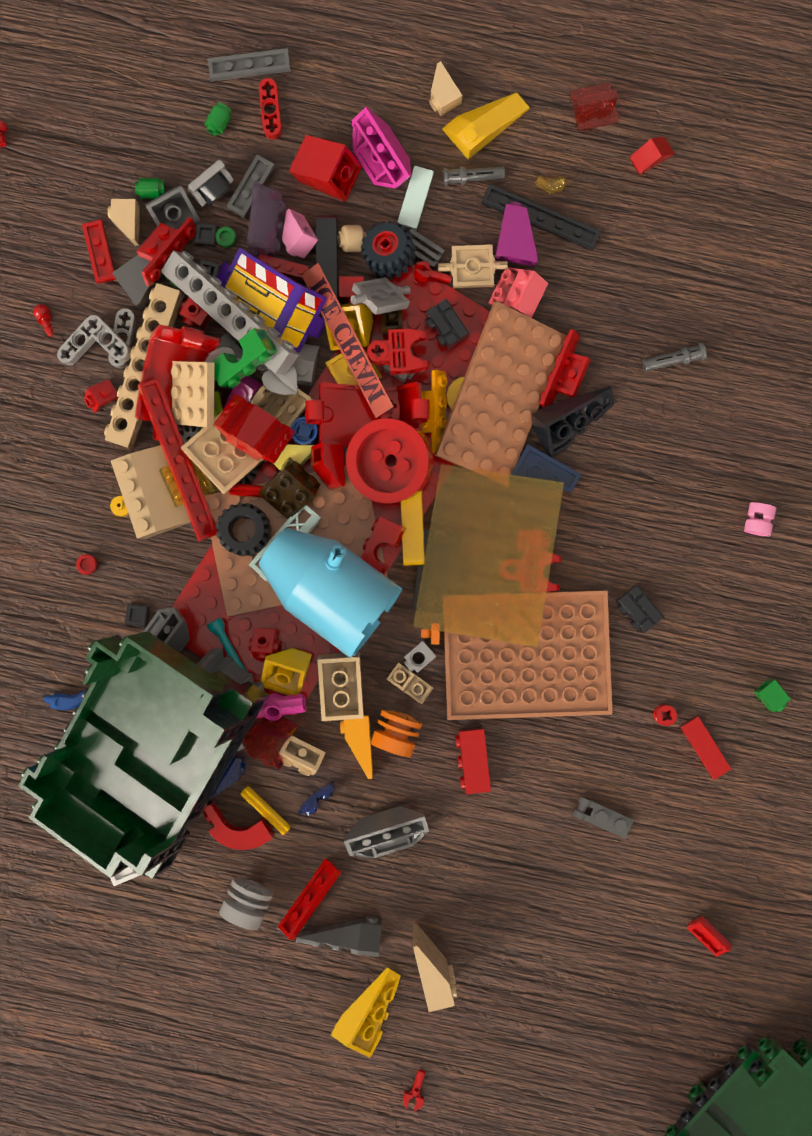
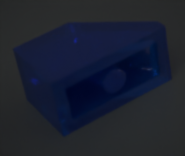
(233, 773)

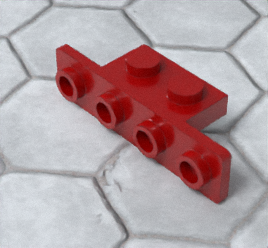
(161, 245)
(567, 372)

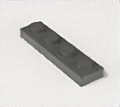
(249, 64)

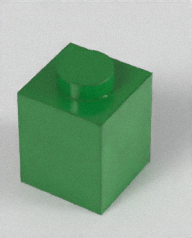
(772, 695)

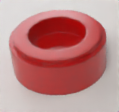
(87, 564)

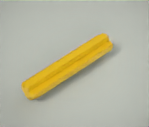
(265, 810)

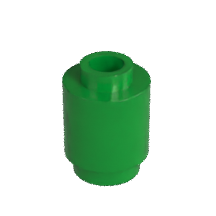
(218, 119)
(150, 188)

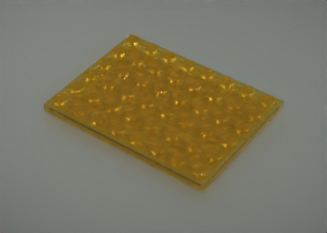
(489, 555)

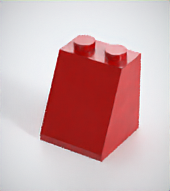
(326, 167)

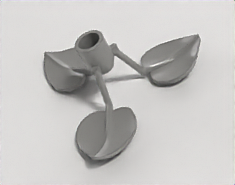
(275, 383)

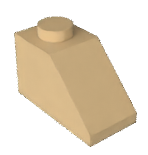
(444, 92)
(126, 217)

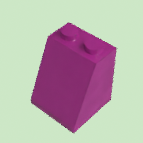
(516, 237)

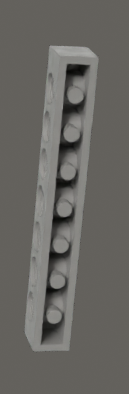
(176, 270)

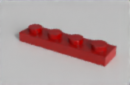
(309, 899)

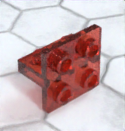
(594, 106)

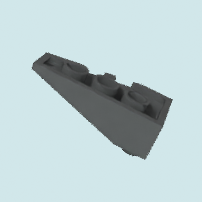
(358, 935)

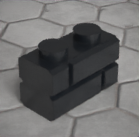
(446, 324)
(639, 609)

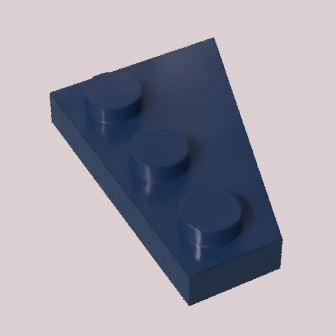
(541, 466)

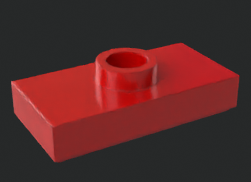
(709, 936)

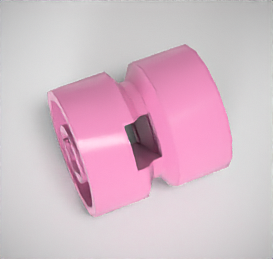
(758, 526)

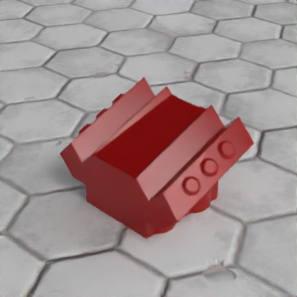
(253, 430)

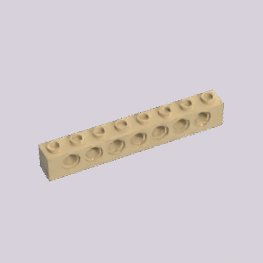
(158, 295)

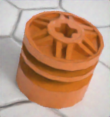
(396, 733)

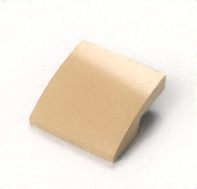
(287, 407)

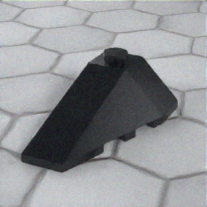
(566, 419)

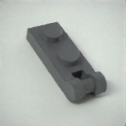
(603, 817)

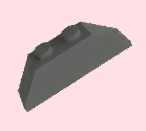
(170, 628)
(386, 832)

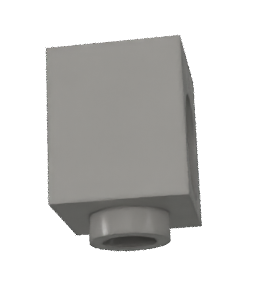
(428, 654)

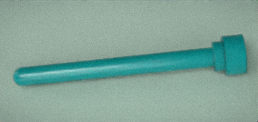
(217, 628)

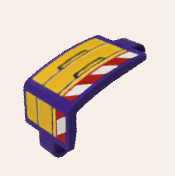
(274, 297)

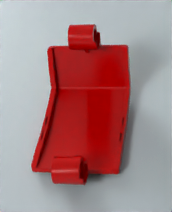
(170, 345)
(345, 410)

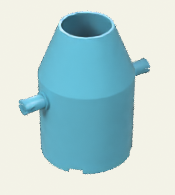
(328, 587)

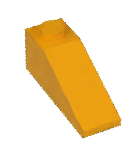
(359, 739)

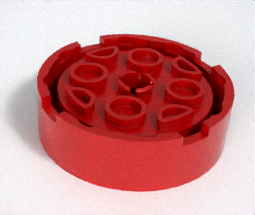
(368, 458)

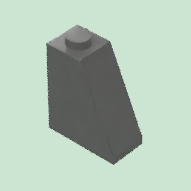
(132, 281)

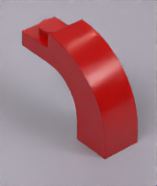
(234, 836)

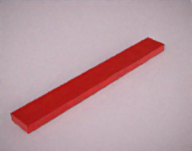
(178, 461)

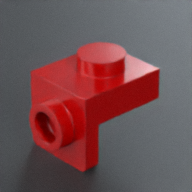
(100, 395)

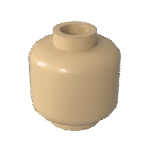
(350, 238)

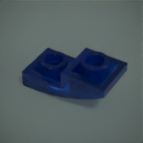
(312, 802)

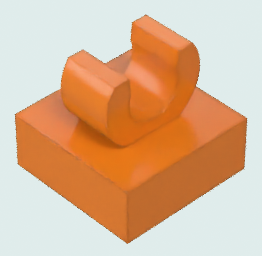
(434, 635)

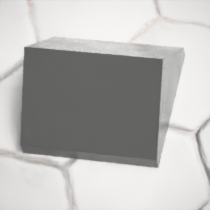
(172, 208)

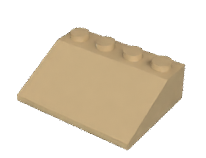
(146, 493)
(434, 971)

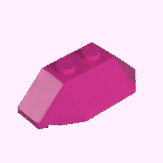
(379, 150)

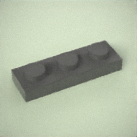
(257, 173)

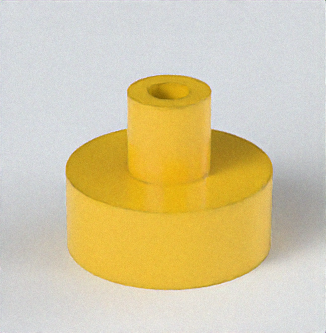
(117, 509)

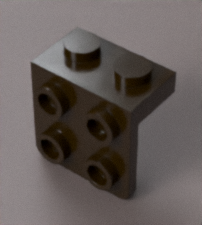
(290, 489)

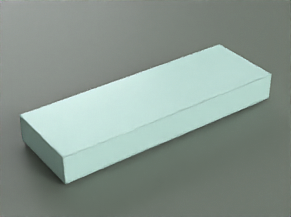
(415, 197)

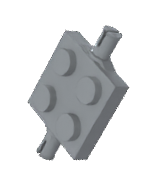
(380, 295)

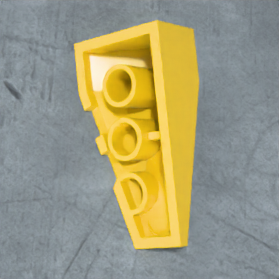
(481, 125)
(362, 1021)

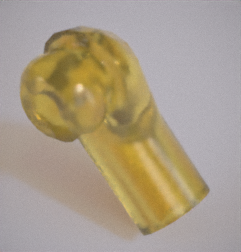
(551, 186)

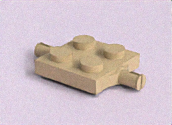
(472, 266)

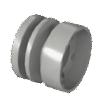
(246, 903)

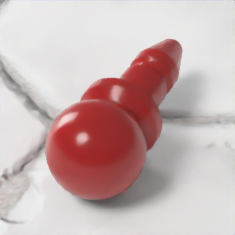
(44, 318)

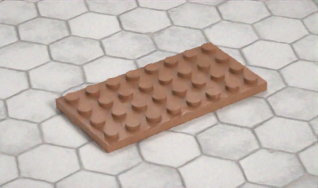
(500, 392)

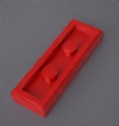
(99, 251)
(705, 747)

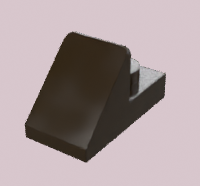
(391, 320)

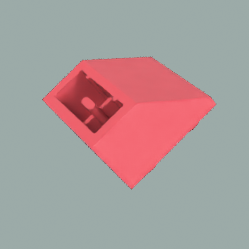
(519, 290)

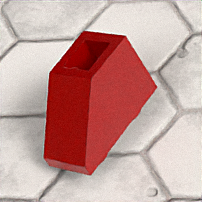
(328, 463)

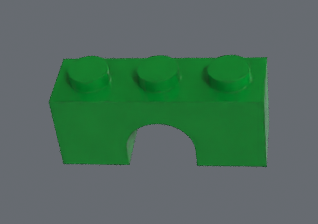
(256, 351)

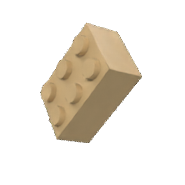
(340, 687)

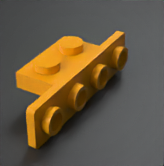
(437, 407)

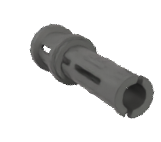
(463, 175)
(683, 356)

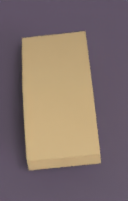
(410, 683)

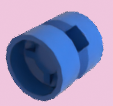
(305, 433)

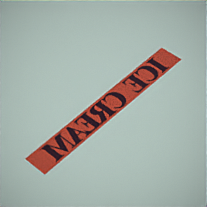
(348, 343)

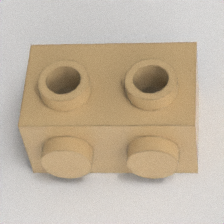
(301, 755)

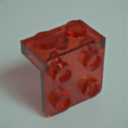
(267, 738)

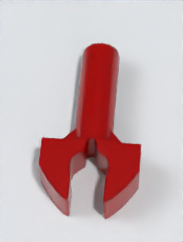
(423, 272)
(415, 1091)

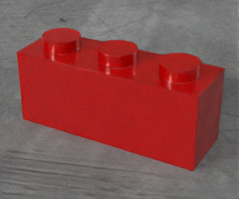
(473, 760)

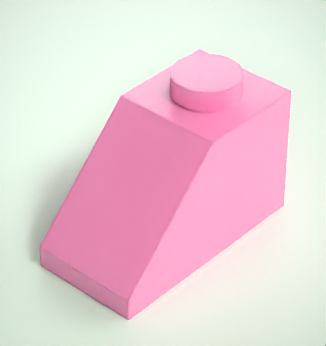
(297, 234)

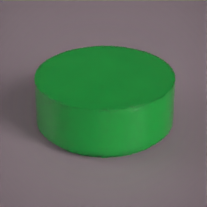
(226, 237)

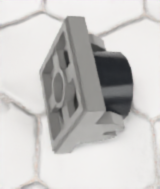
(211, 184)

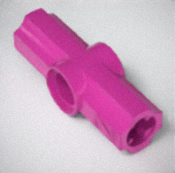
(282, 705)

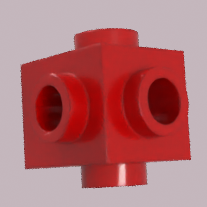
(193, 314)
(263, 643)

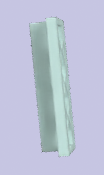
(306, 527)

